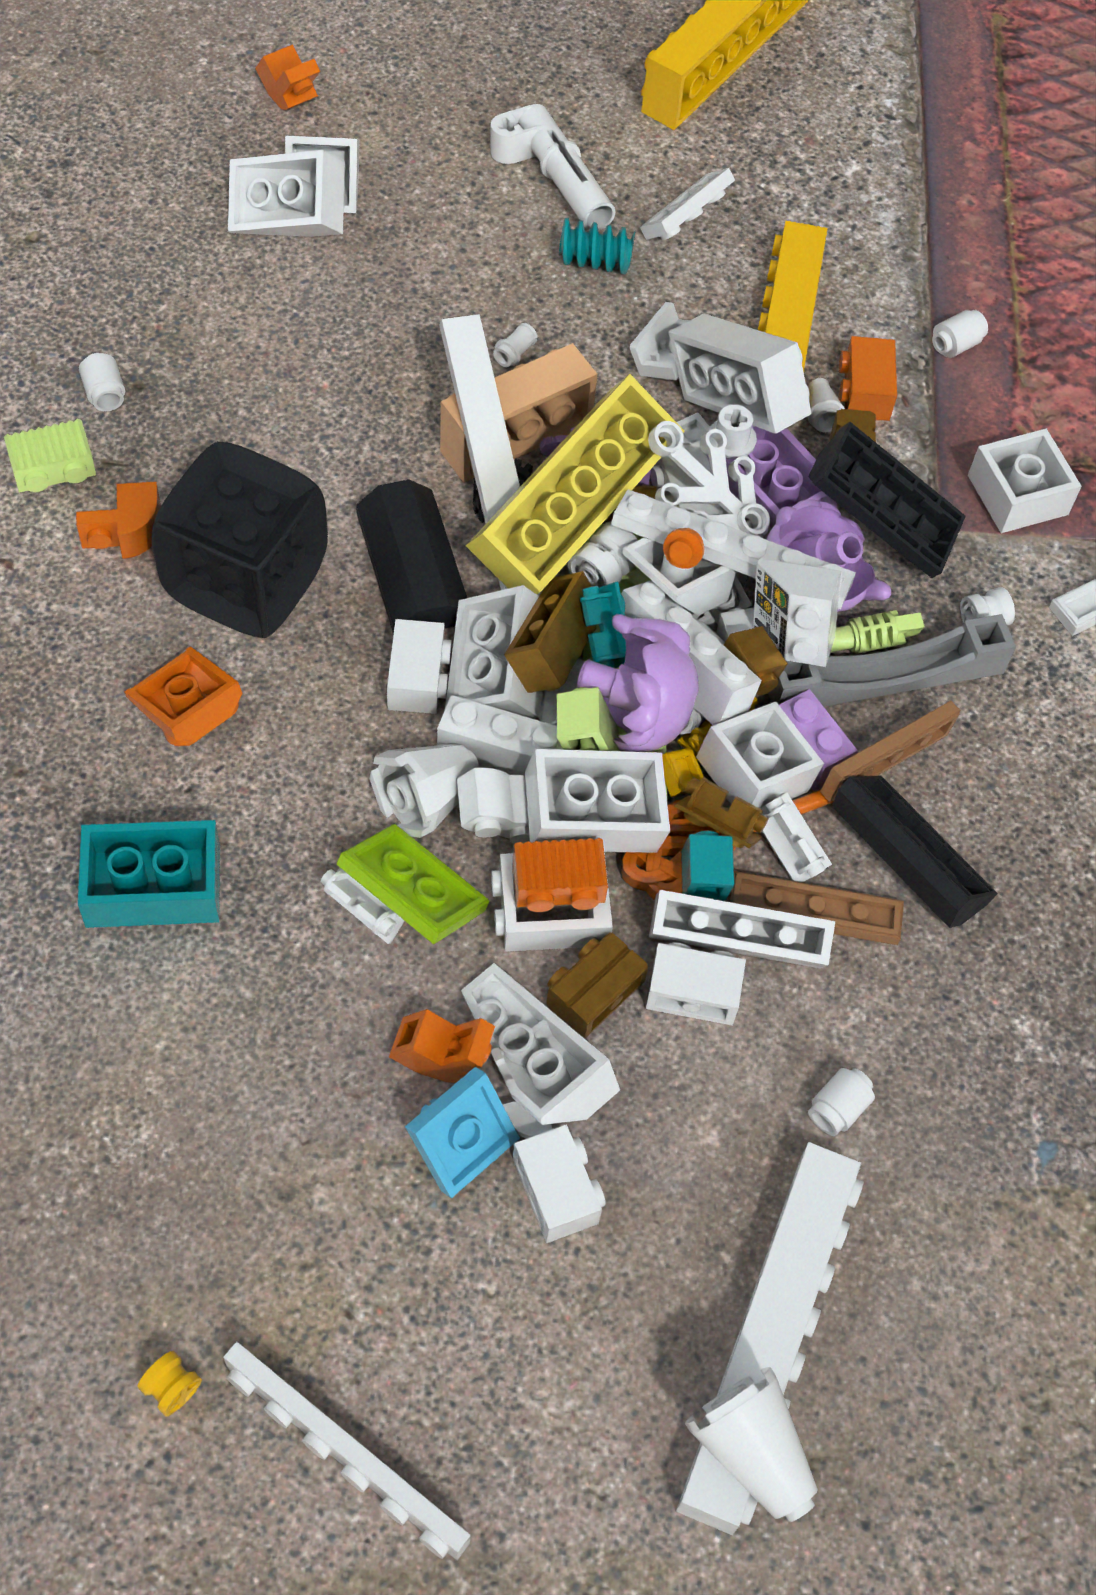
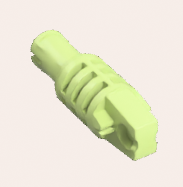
(877, 631)

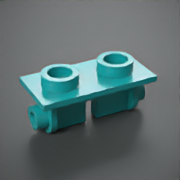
(599, 607)

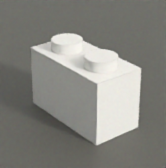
(416, 666)
(696, 983)
(558, 1183)

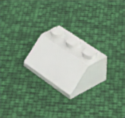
(481, 637)

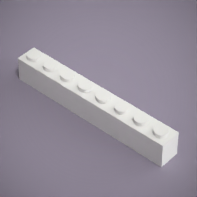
(779, 1315)

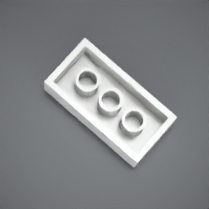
(741, 366)

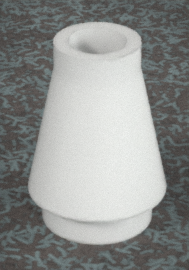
(823, 405)

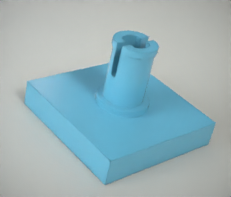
(462, 1132)

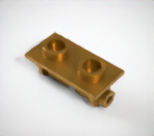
(707, 808)

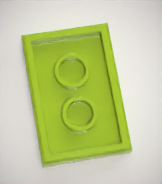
(413, 883)

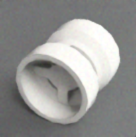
(993, 603)

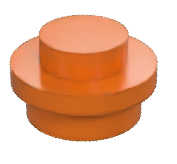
(683, 548)

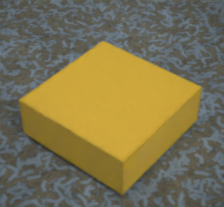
(679, 769)

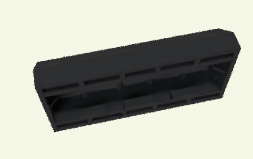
(888, 498)
(411, 553)
(913, 849)

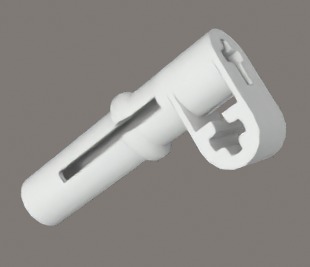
(558, 158)

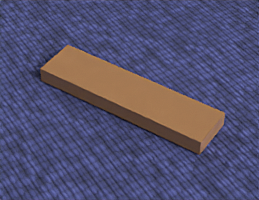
(893, 748)
(853, 912)

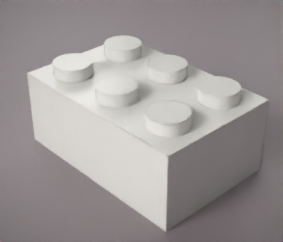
(598, 796)

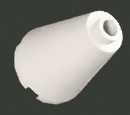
(758, 1444)

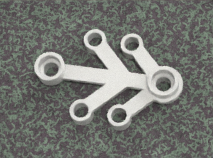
(713, 484)

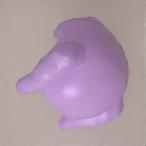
(823, 533)
(654, 687)

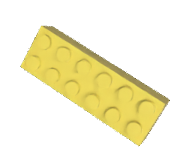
(572, 490)

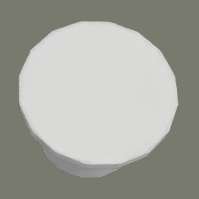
(736, 424)

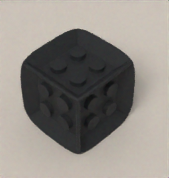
(240, 538)

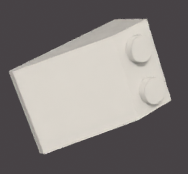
(287, 194)

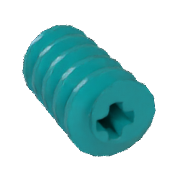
(596, 246)

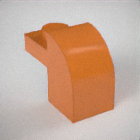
(287, 78)
(127, 525)
(441, 1048)

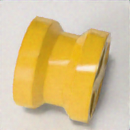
(169, 1383)

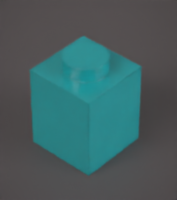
(707, 865)

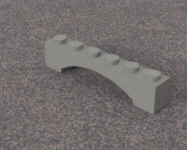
(966, 653)

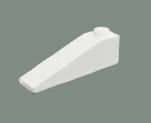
(538, 1054)

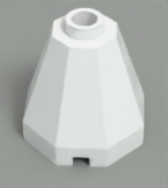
(420, 784)

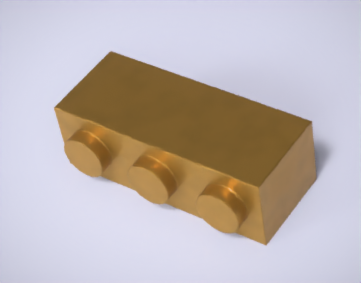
(551, 635)

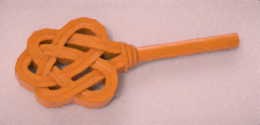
(667, 875)

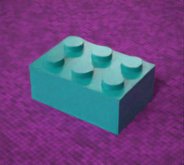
(149, 873)

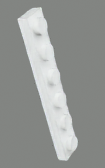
(721, 542)
(360, 1468)

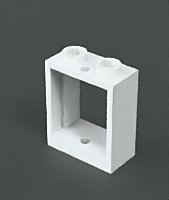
(542, 934)

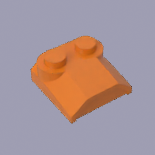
(187, 697)

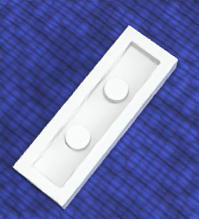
(687, 205)

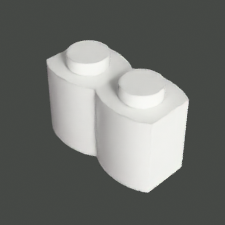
(494, 804)

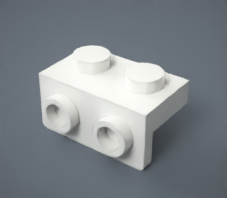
(653, 347)

